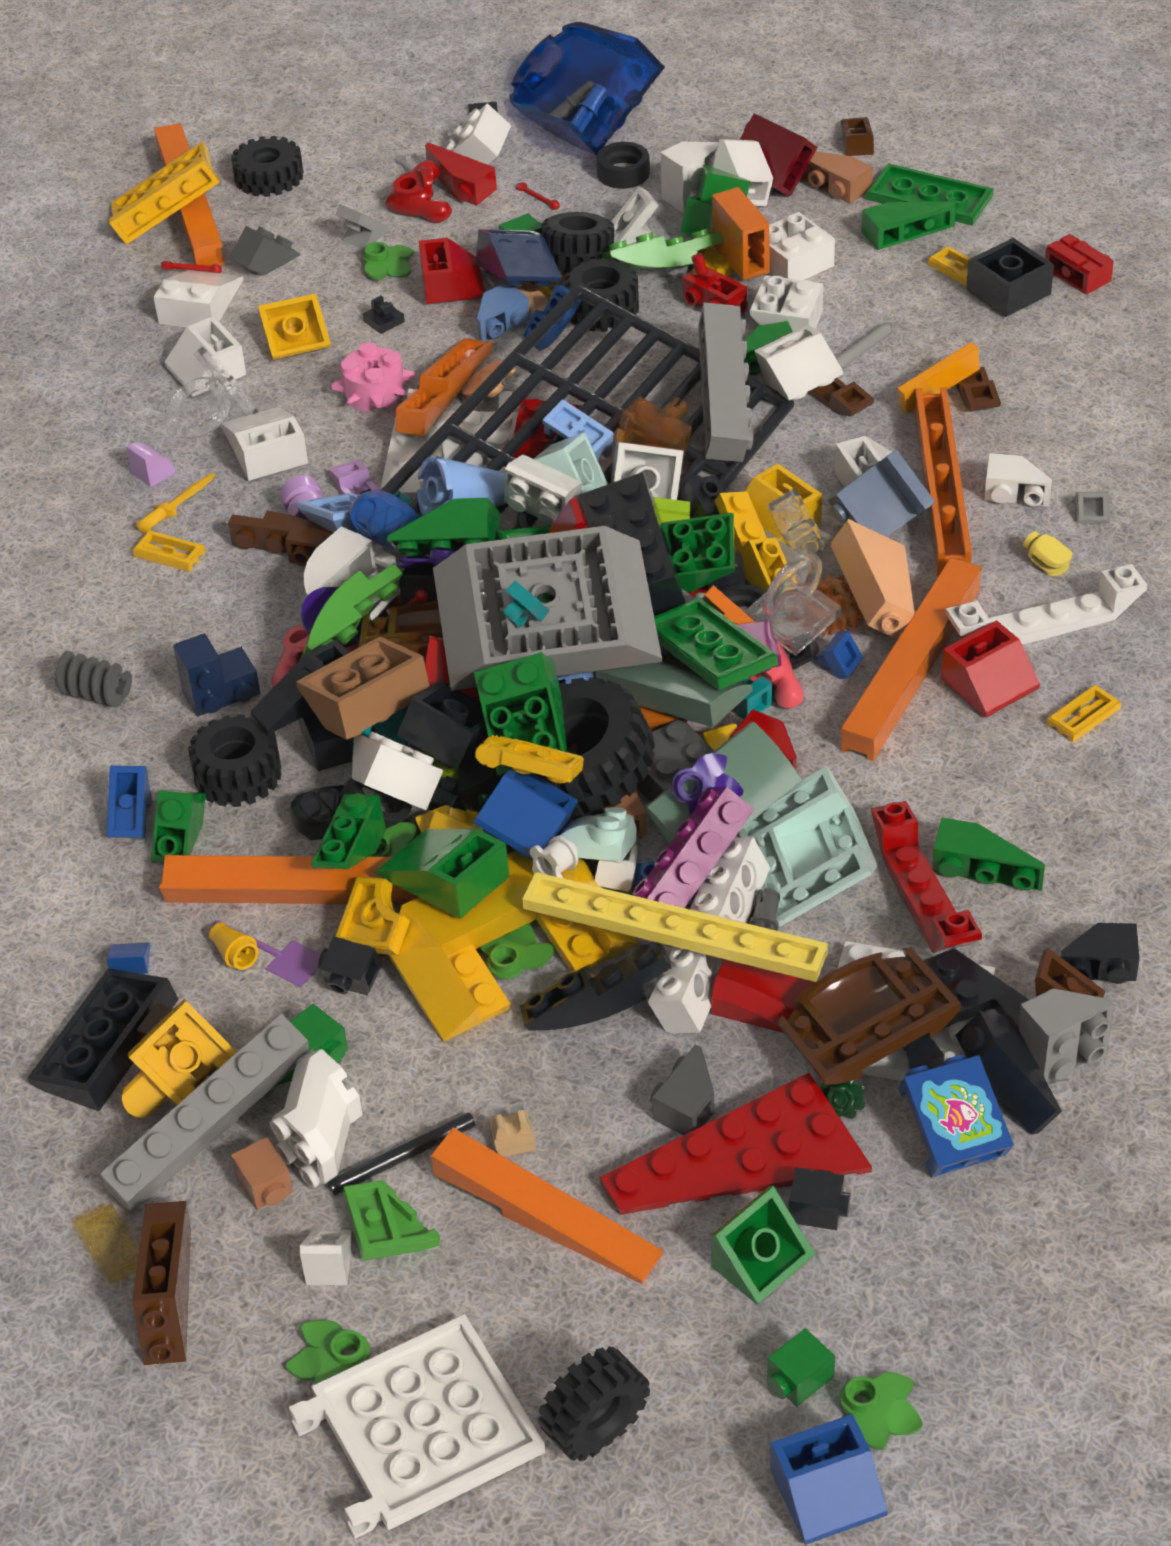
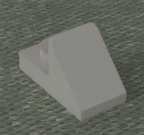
(361, 227)

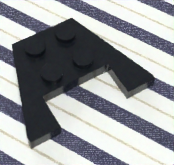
(976, 992)

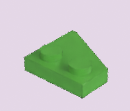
(384, 1223)

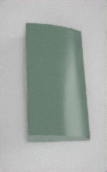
(677, 691)
(752, 762)

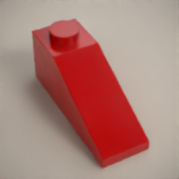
(461, 175)

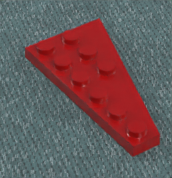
(741, 1152)

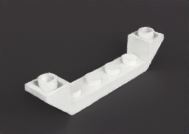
(1116, 592)

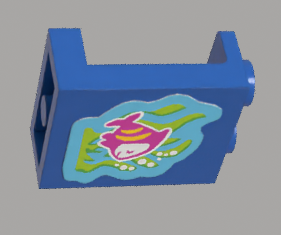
(956, 1114)

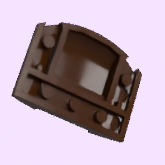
(406, 625)
(867, 1014)

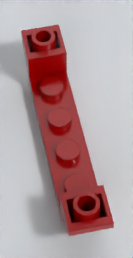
(917, 882)

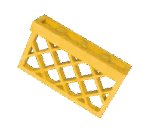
(163, 193)

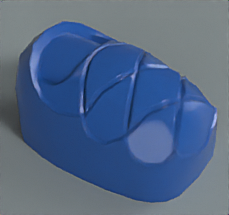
(380, 514)

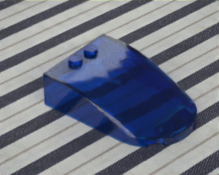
(571, 59)

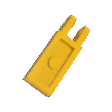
(529, 758)

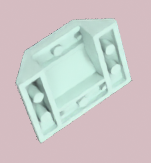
(811, 845)

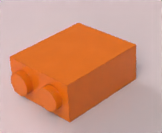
(743, 233)

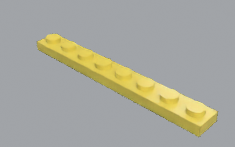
(676, 926)

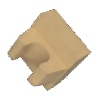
(512, 1133)

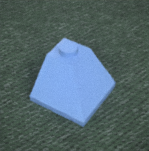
(330, 511)

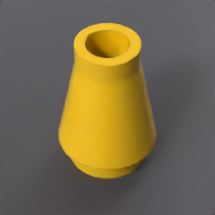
(235, 947)

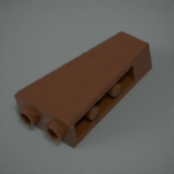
(163, 1283)

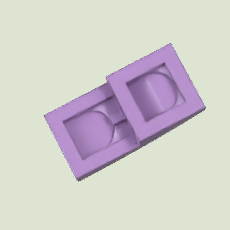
(352, 478)

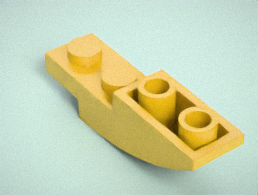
(760, 554)

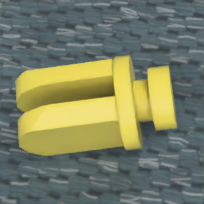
(1048, 553)

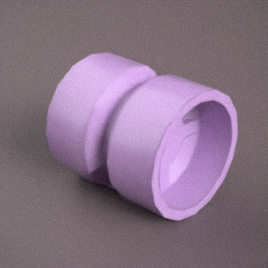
(299, 489)

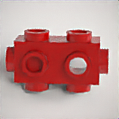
(712, 287)

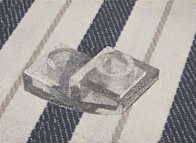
(796, 524)

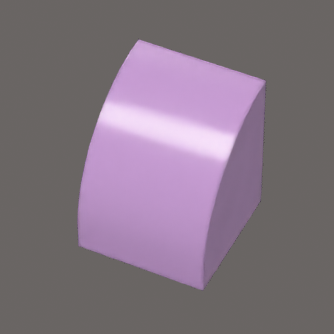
(148, 463)

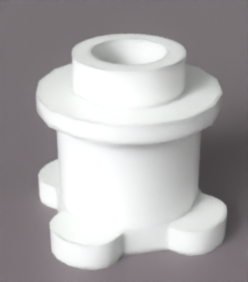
(555, 858)

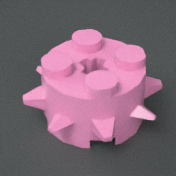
(372, 378)

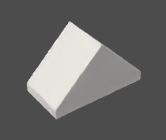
(326, 1257)

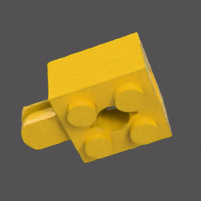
(174, 1060)

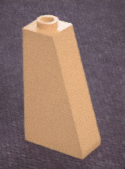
(876, 575)

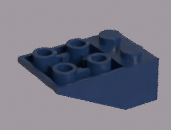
(516, 257)

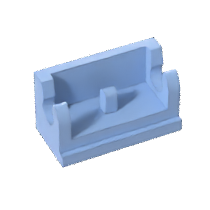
(570, 421)

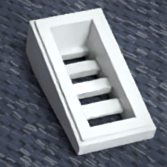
(617, 874)

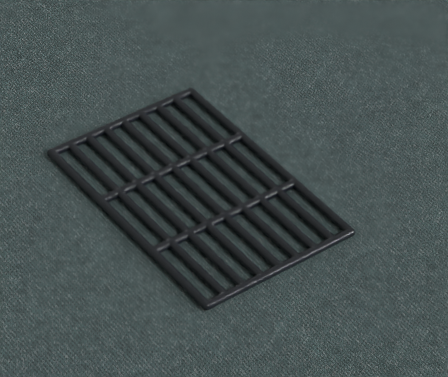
(591, 400)

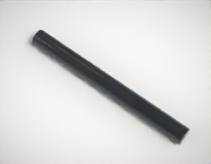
(399, 1154)

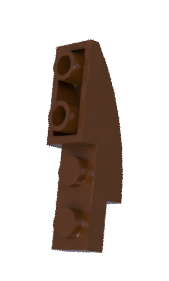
(278, 534)

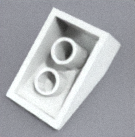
(194, 297)

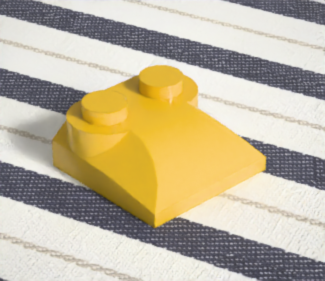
(294, 326)

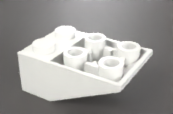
(266, 442)

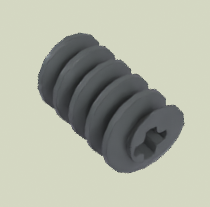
(92, 679)

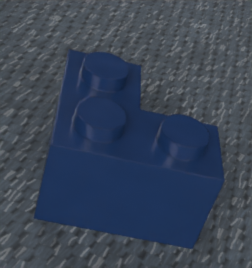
(214, 679)

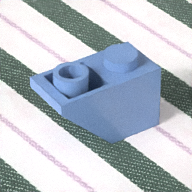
(501, 311)

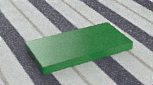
(911, 185)
(712, 644)

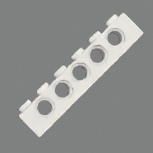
(729, 891)

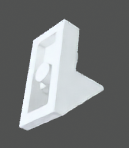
(633, 216)

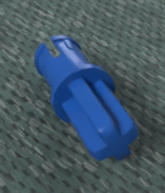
(590, 106)

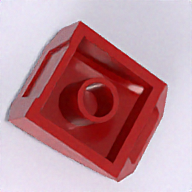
(755, 994)

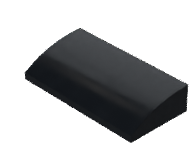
(95, 1044)

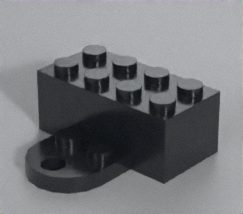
(633, 511)

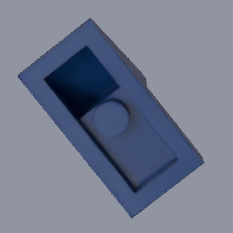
(128, 801)

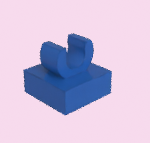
(840, 655)

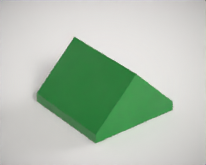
(760, 1246)

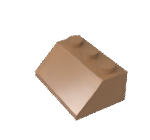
(364, 686)

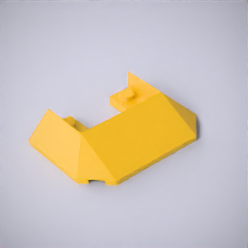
(448, 973)

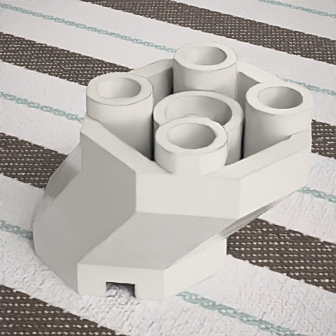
(316, 1118)

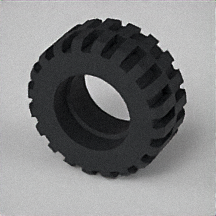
(621, 755)

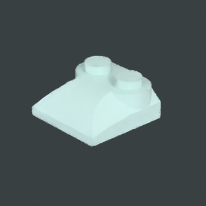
(603, 836)

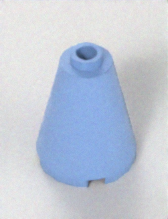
(452, 479)

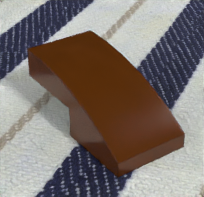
(978, 391)
(843, 398)

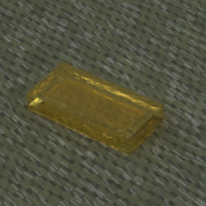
(109, 1243)

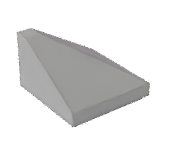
(1092, 507)

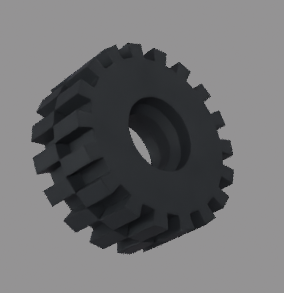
(267, 166)
(593, 1403)

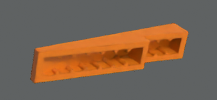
(440, 386)
(542, 1206)

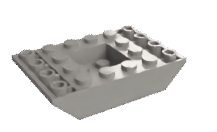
(594, 623)

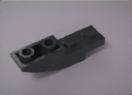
(586, 999)

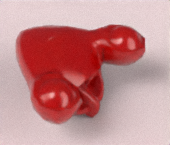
(413, 194)

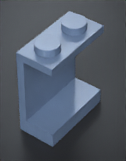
(882, 496)

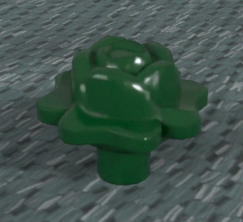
(845, 1097)

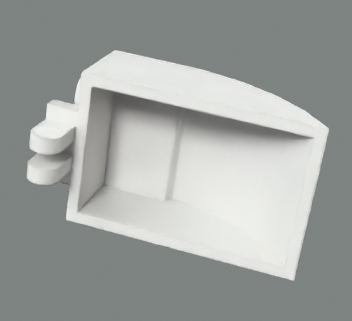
(341, 558)

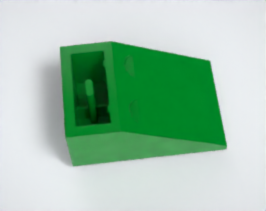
(448, 528)
(701, 549)
(523, 702)
(449, 868)

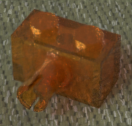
(651, 426)

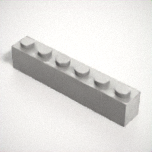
(723, 383)
(204, 1114)

